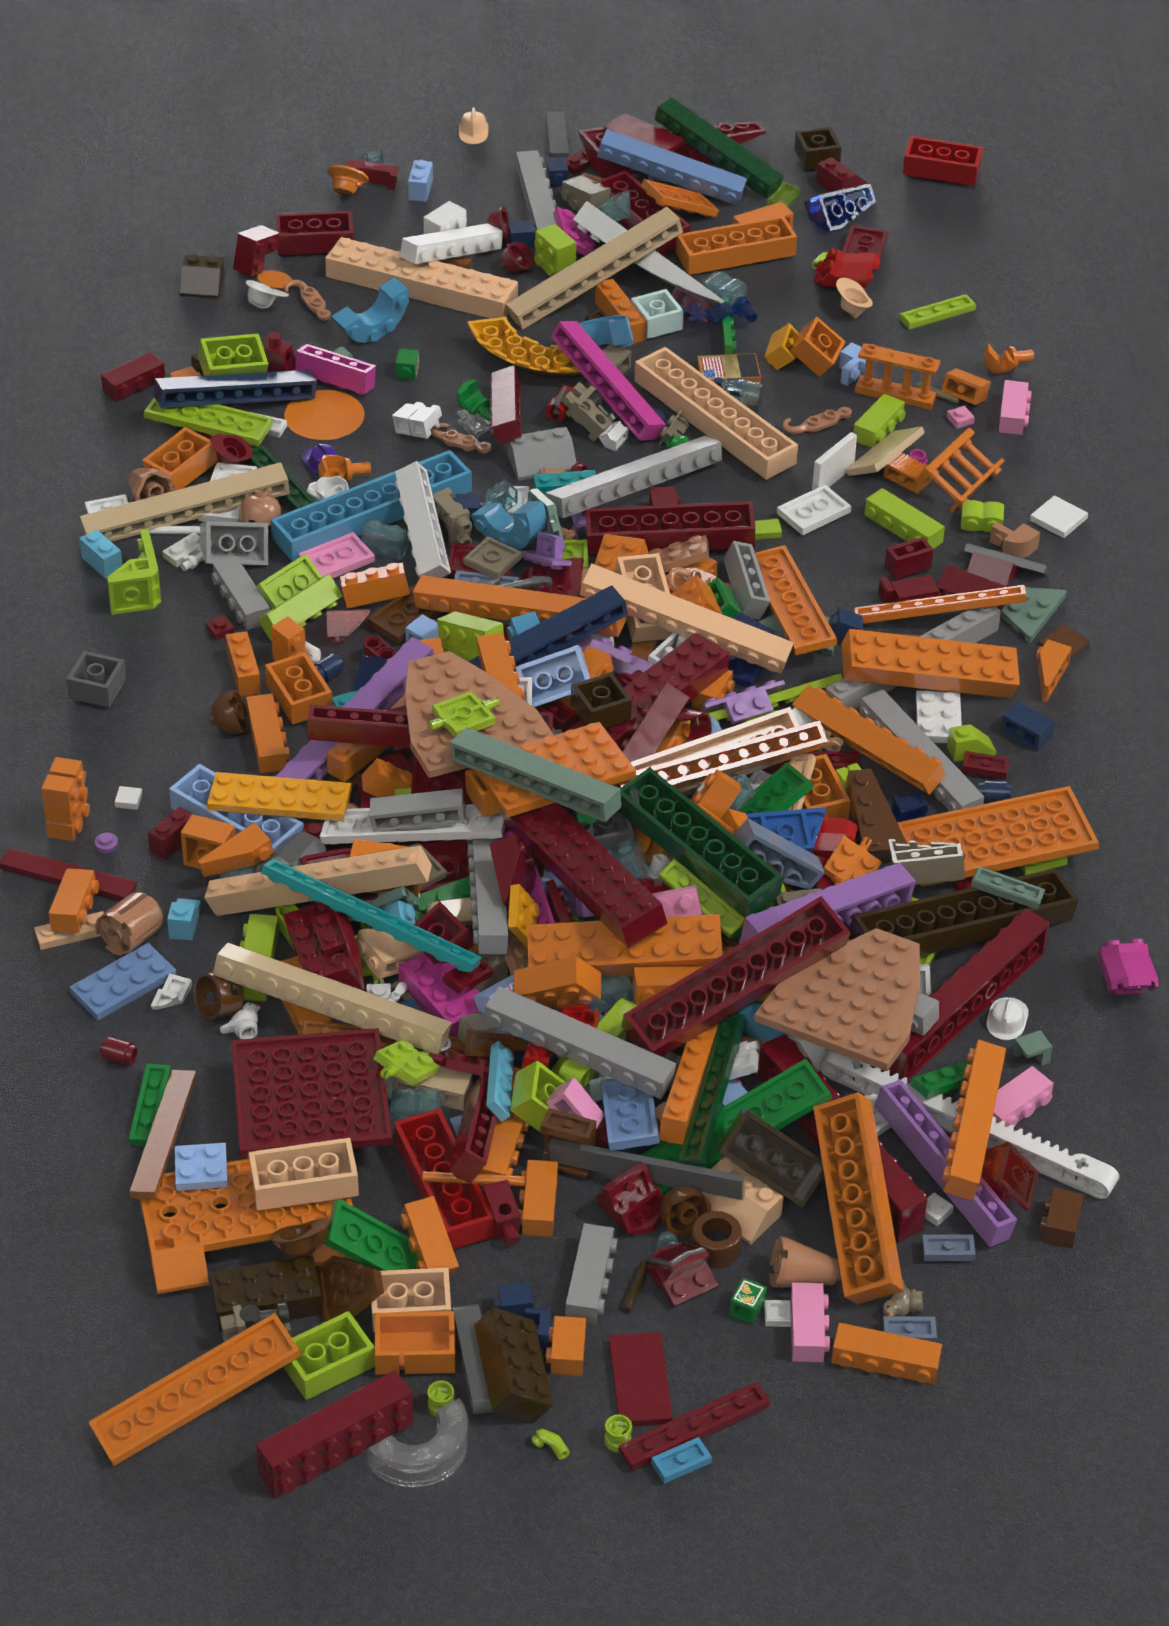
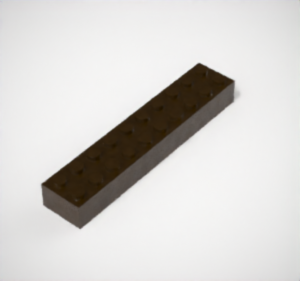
(965, 914)

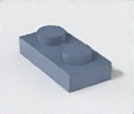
(948, 1247)
(915, 1327)

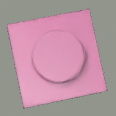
(960, 417)

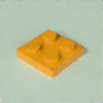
(522, 912)

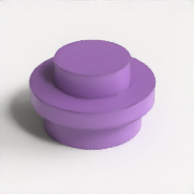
(106, 843)

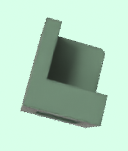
(1033, 1045)

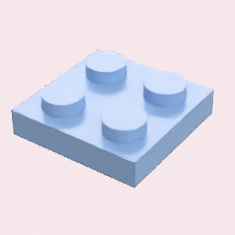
(201, 1166)

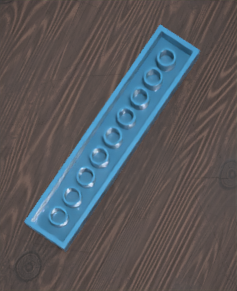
(354, 507)

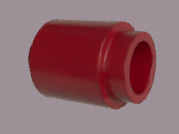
(118, 1051)

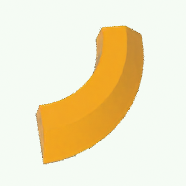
(525, 353)

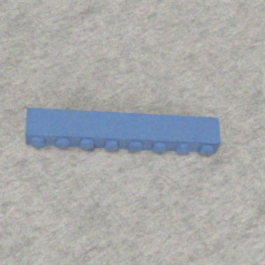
(671, 167)

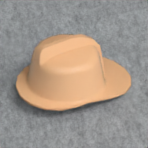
(473, 128)
(853, 298)

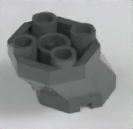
(293, 848)

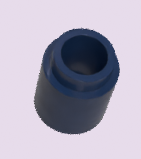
(329, 666)
(995, 791)

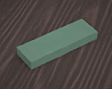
(1008, 887)

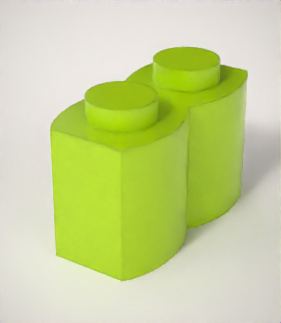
(981, 516)

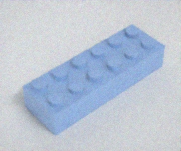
(193, 794)

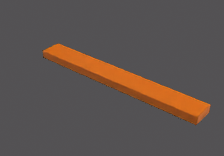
(942, 604)

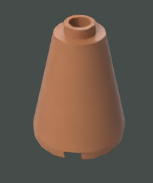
(801, 1264)

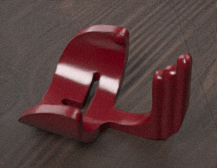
(696, 731)

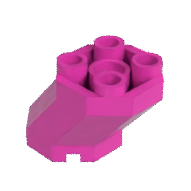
(1127, 967)

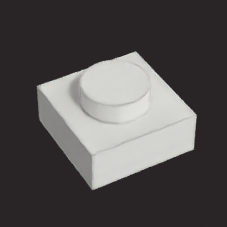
(937, 1209)

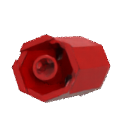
(846, 265)
(831, 833)

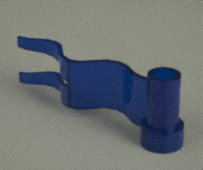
(741, 308)

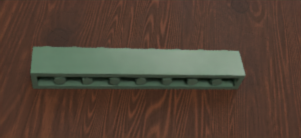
(536, 774)

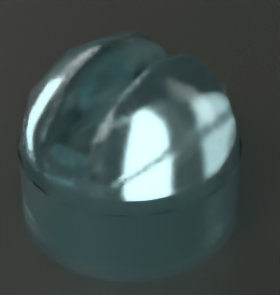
(667, 1236)

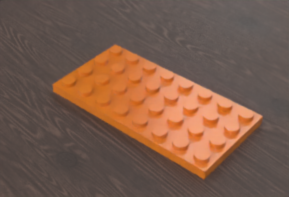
(1009, 831)

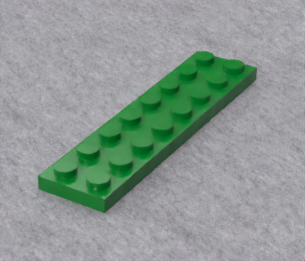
(775, 1102)

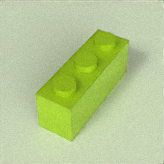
(879, 420)

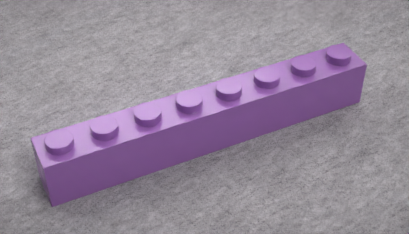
(930, 1147)

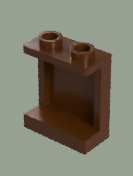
(568, 1128)

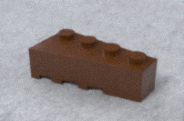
(872, 813)

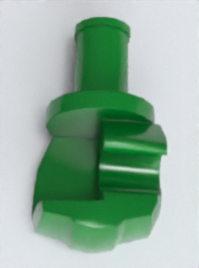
(472, 400)

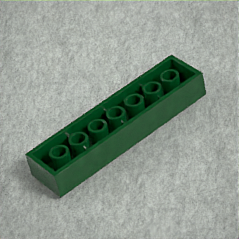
(699, 843)

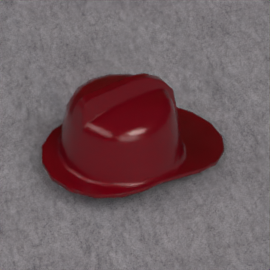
(500, 220)
(517, 257)
(231, 448)

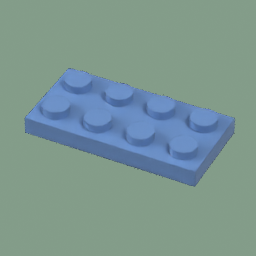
(122, 981)
(628, 1116)

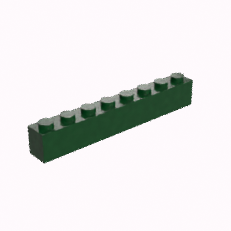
(718, 147)

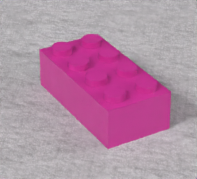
(434, 996)

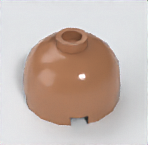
(259, 508)

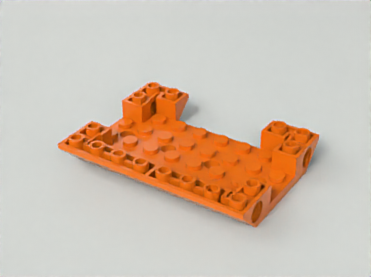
(180, 1241)

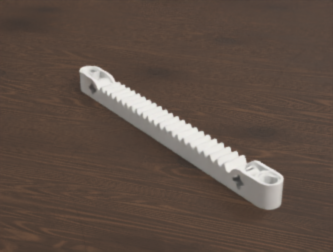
(1094, 1178)

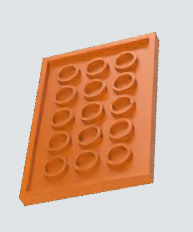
(582, 749)

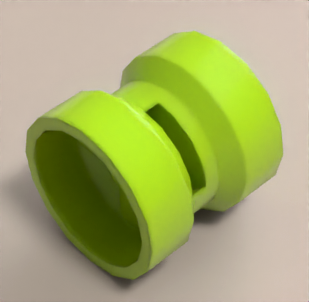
(439, 1395)
(617, 1431)

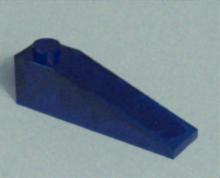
(837, 208)

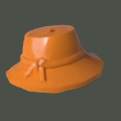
(347, 179)

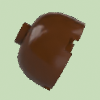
(229, 713)
(681, 1208)

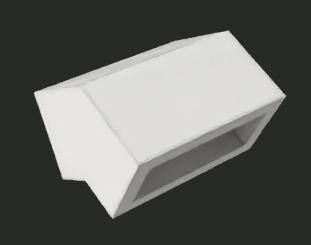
(614, 435)

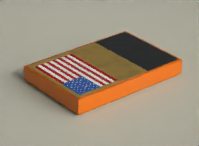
(730, 366)

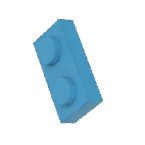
(681, 1460)

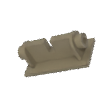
(677, 426)

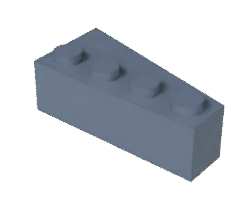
(787, 858)

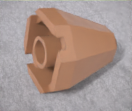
(149, 483)

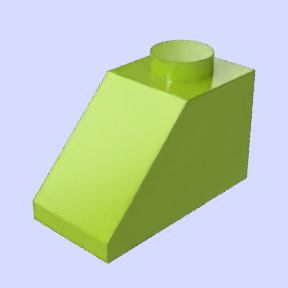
(970, 739)

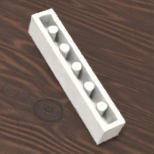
(451, 243)
(422, 521)

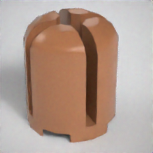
(129, 923)

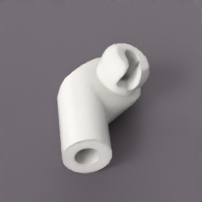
(313, 652)

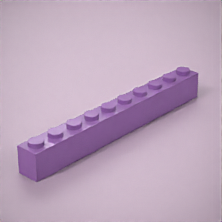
(378, 694)

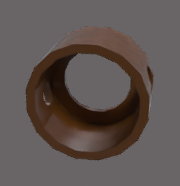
(224, 1002)
(721, 1252)

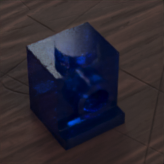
(909, 807)

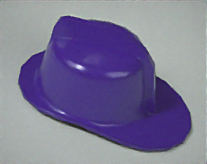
(314, 455)

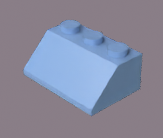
(555, 674)

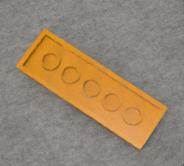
(279, 796)

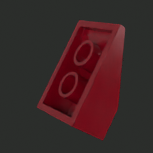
(513, 866)

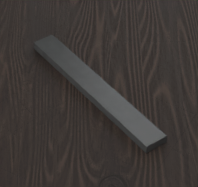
(660, 1170)

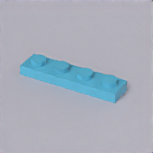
(500, 1081)

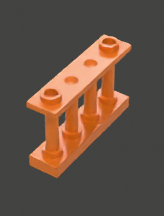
(910, 395)
(953, 451)

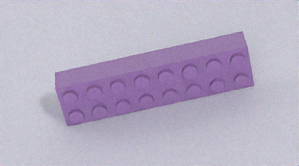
(863, 894)

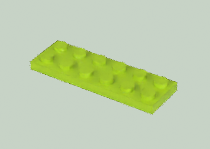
(213, 420)

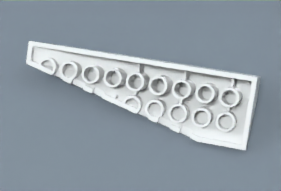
(606, 229)

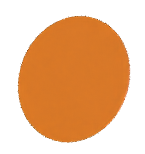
(325, 417)

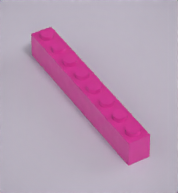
(608, 380)

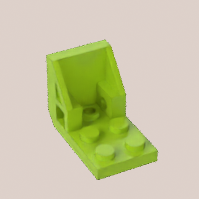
(136, 583)

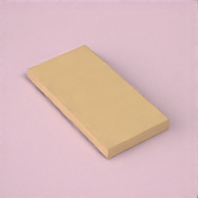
(885, 451)

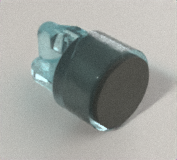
(750, 392)

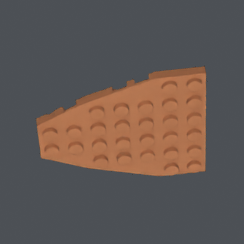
(448, 676)
(853, 999)

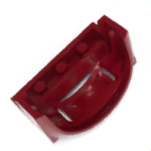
(334, 935)

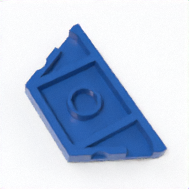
(796, 826)

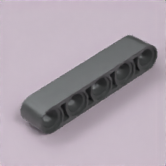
(464, 1320)

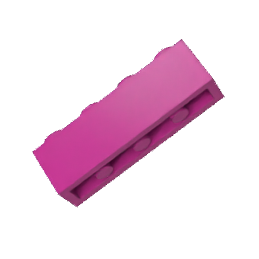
(336, 369)

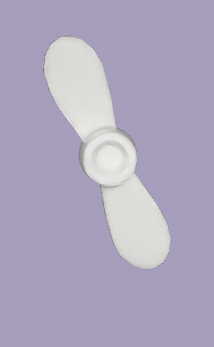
(399, 991)

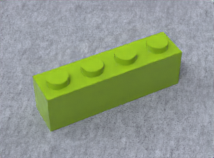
(903, 518)
(303, 604)
(260, 937)

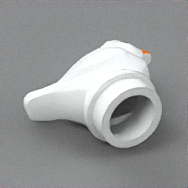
(243, 1022)

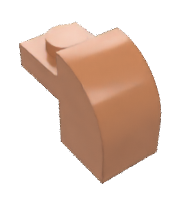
(1016, 543)

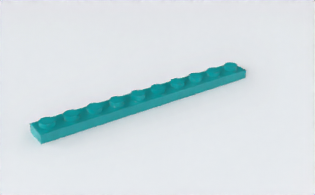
(371, 915)

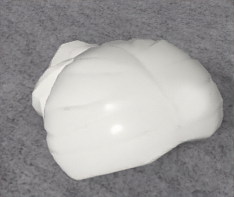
(327, 487)

